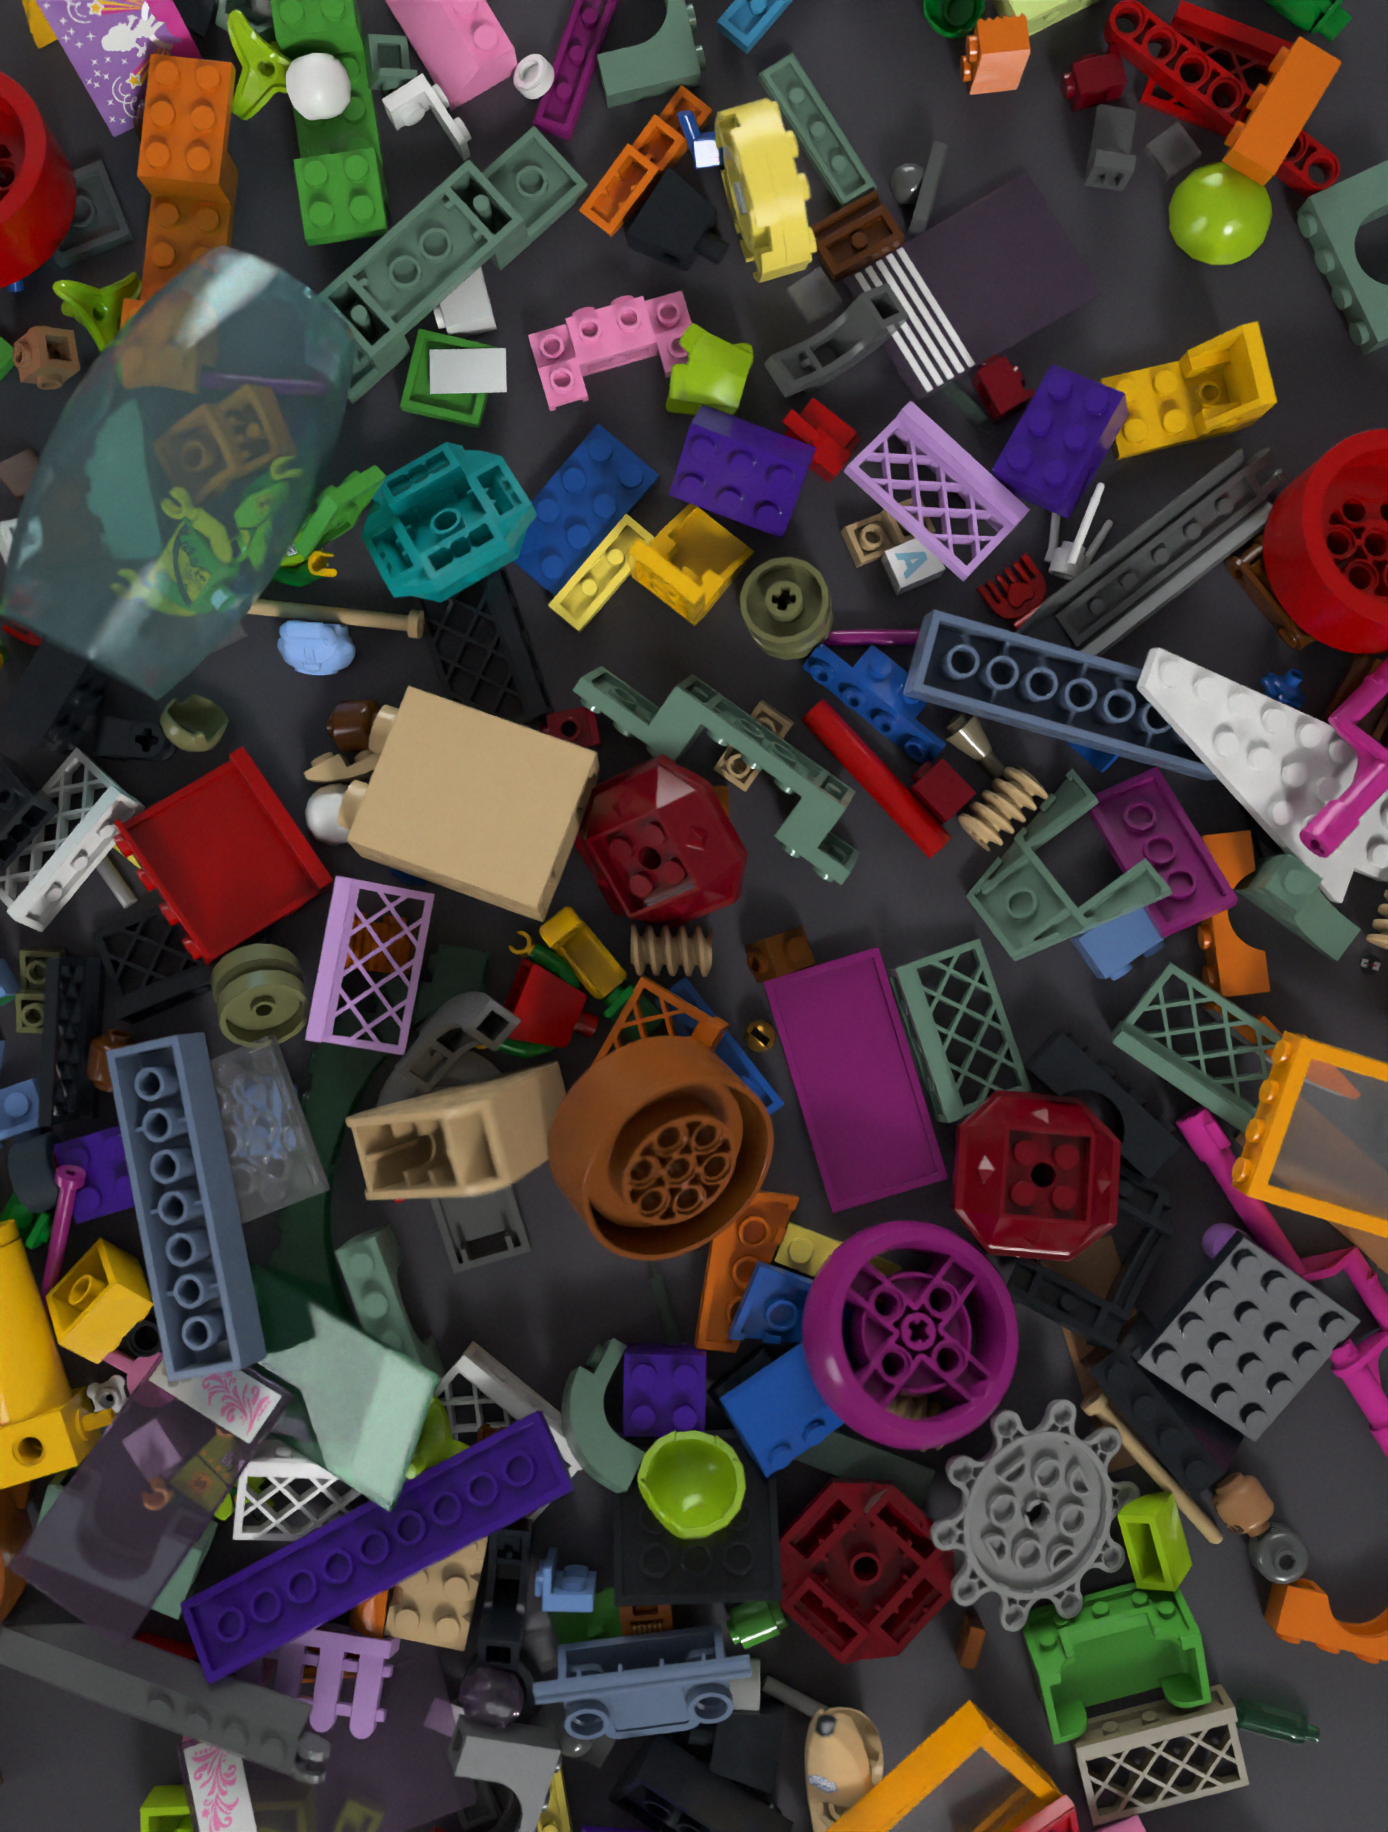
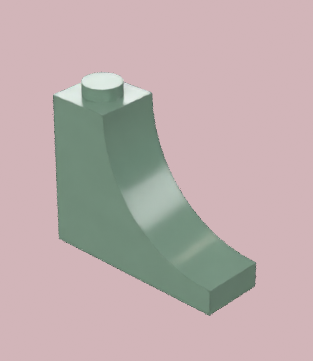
(1292, 897)

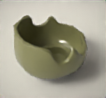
(194, 723)

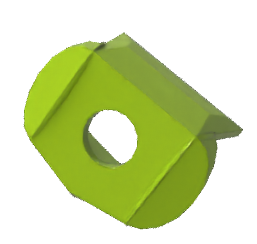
(711, 375)

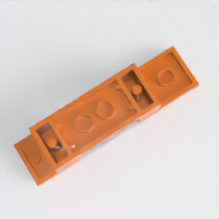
(185, 166)

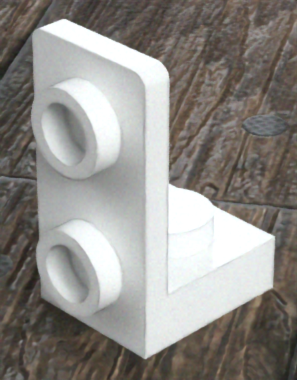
(412, 100)

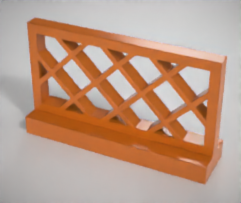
(708, 1031)

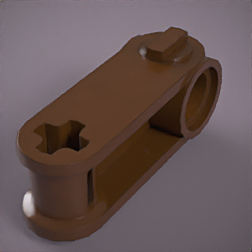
(1256, 585)

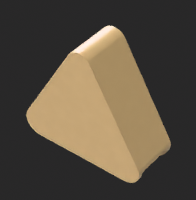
(460, 1136)

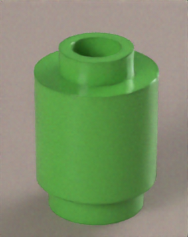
(756, 1622)

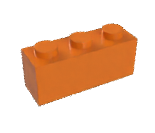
(1279, 110)

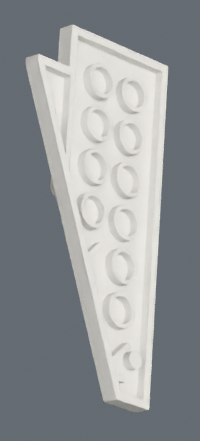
(1271, 761)

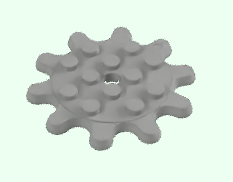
(1068, 1538)

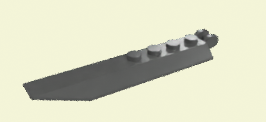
(1159, 558)
(171, 1695)

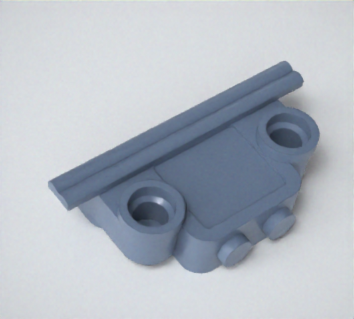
(644, 1683)

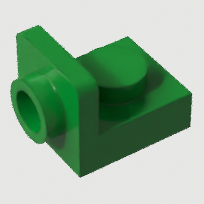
(616, 1003)
(31, 1225)

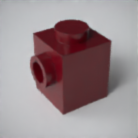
(940, 789)

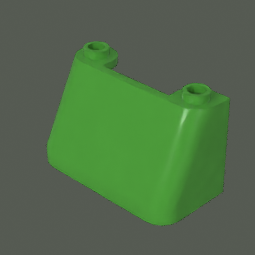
(1114, 1649)

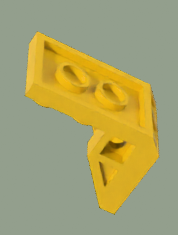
(1200, 397)
(689, 563)

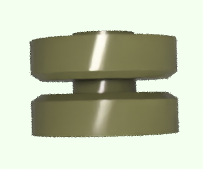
(788, 585)
(259, 994)

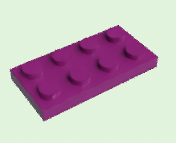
(1148, 822)

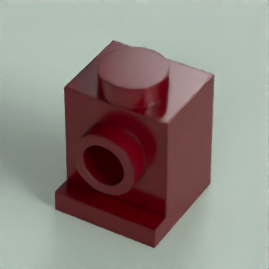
(1094, 80)
(1001, 388)
(586, 722)

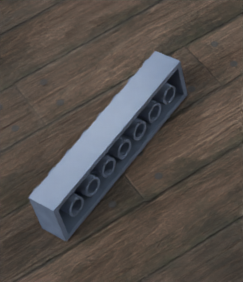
(1043, 691)
(186, 1206)

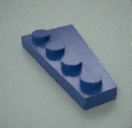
(775, 1307)

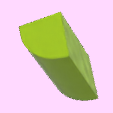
(1155, 1541)

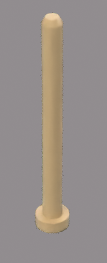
(411, 623)
(1096, 1404)

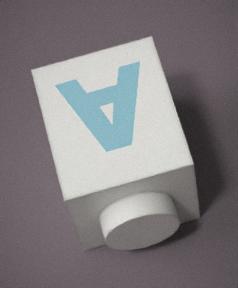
(911, 566)

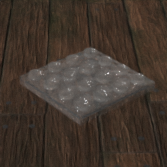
(265, 1130)

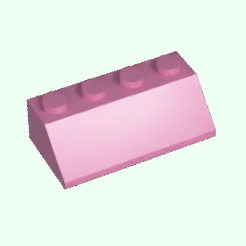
(457, 44)

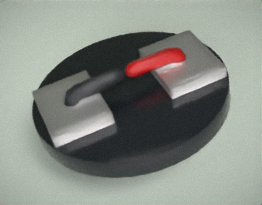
(1370, 964)

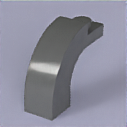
(839, 346)

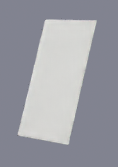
(467, 370)

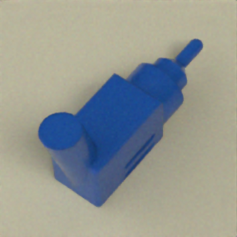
(701, 145)

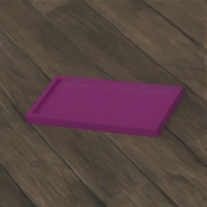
(855, 1079)

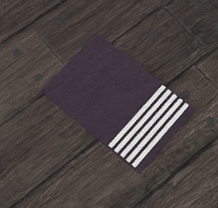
(977, 285)

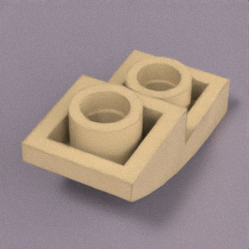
(874, 535)
(730, 763)
(337, 769)

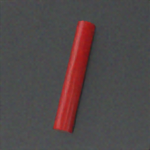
(876, 778)

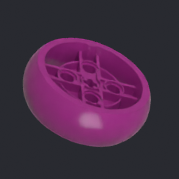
(956, 1274)

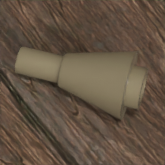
(968, 736)

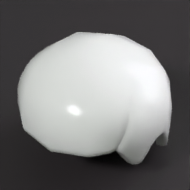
(318, 86)
(322, 815)

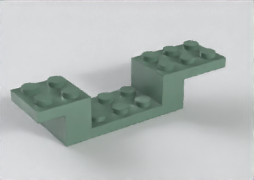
(444, 243)
(696, 706)

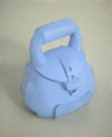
(316, 646)

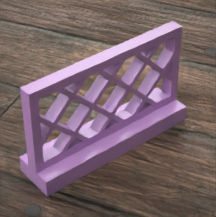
(955, 473)
(334, 958)

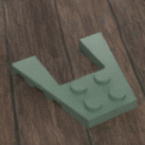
(1028, 905)

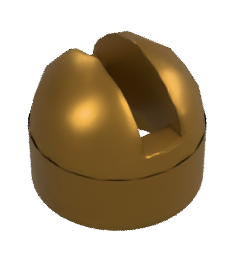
(766, 1029)

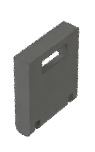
(478, 1216)

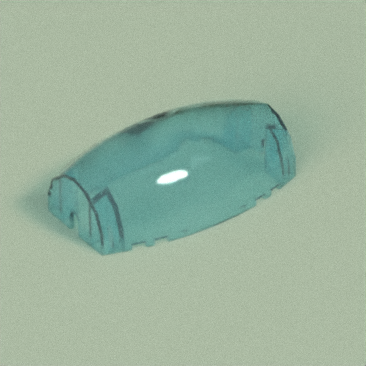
(181, 471)

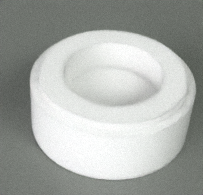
(533, 76)

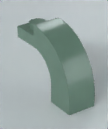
(585, 1426)

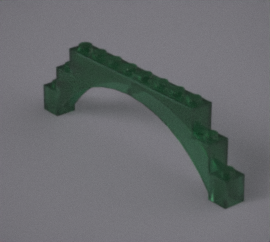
(338, 1082)

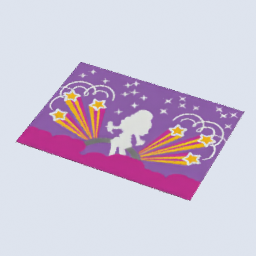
(113, 46)

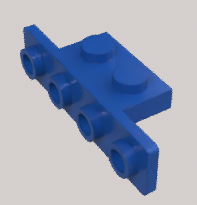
(876, 693)

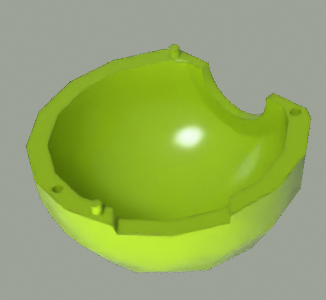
(1219, 214)
(692, 1483)

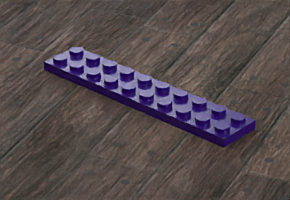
(376, 1548)

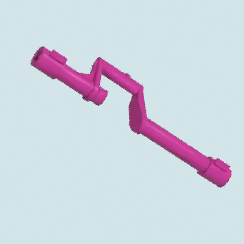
(1370, 780)
(1351, 1363)

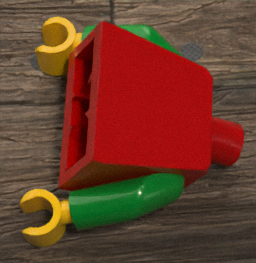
(546, 1003)

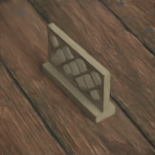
(1153, 1727)

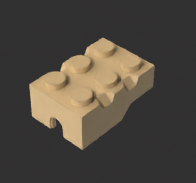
(439, 1601)

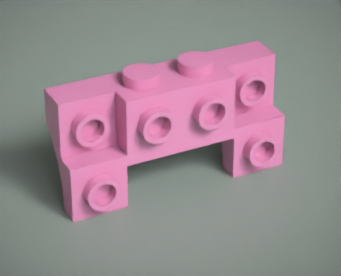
(608, 339)

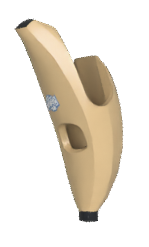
(840, 1763)

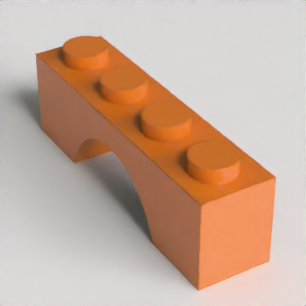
(1231, 964)
(1304, 1613)

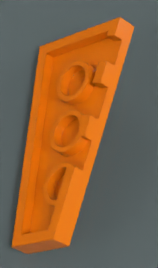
(732, 1262)

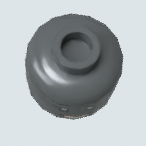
(1278, 1554)

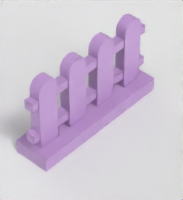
(334, 1643)

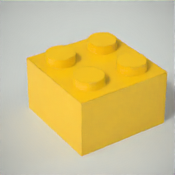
(99, 1301)

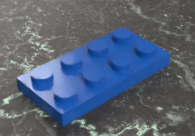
(582, 507)

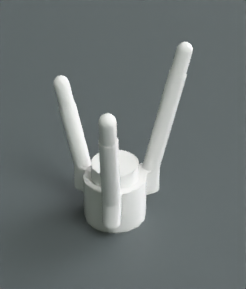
(1070, 558)

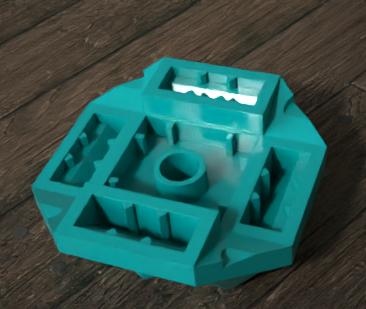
(446, 522)

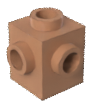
(46, 356)

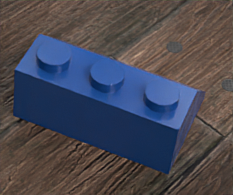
(779, 1412)

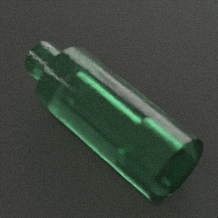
(1275, 1723)

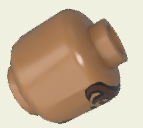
(1242, 1504)

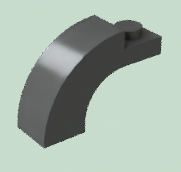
(450, 1032)

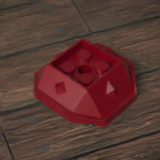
(682, 820)
(995, 1185)
(872, 1609)

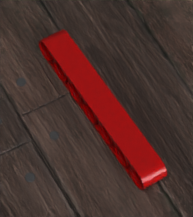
(1211, 79)

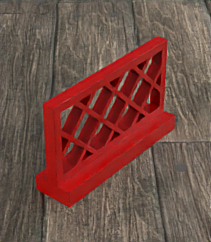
(1219, 36)

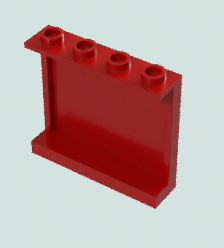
(223, 858)

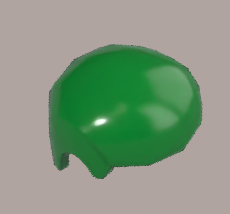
(953, 17)

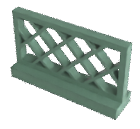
(924, 1034)
(1178, 1067)

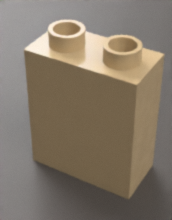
(470, 802)

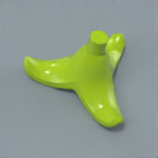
(262, 67)
(98, 308)
(435, 1441)

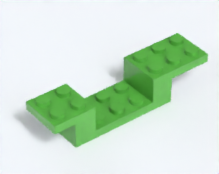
(340, 157)

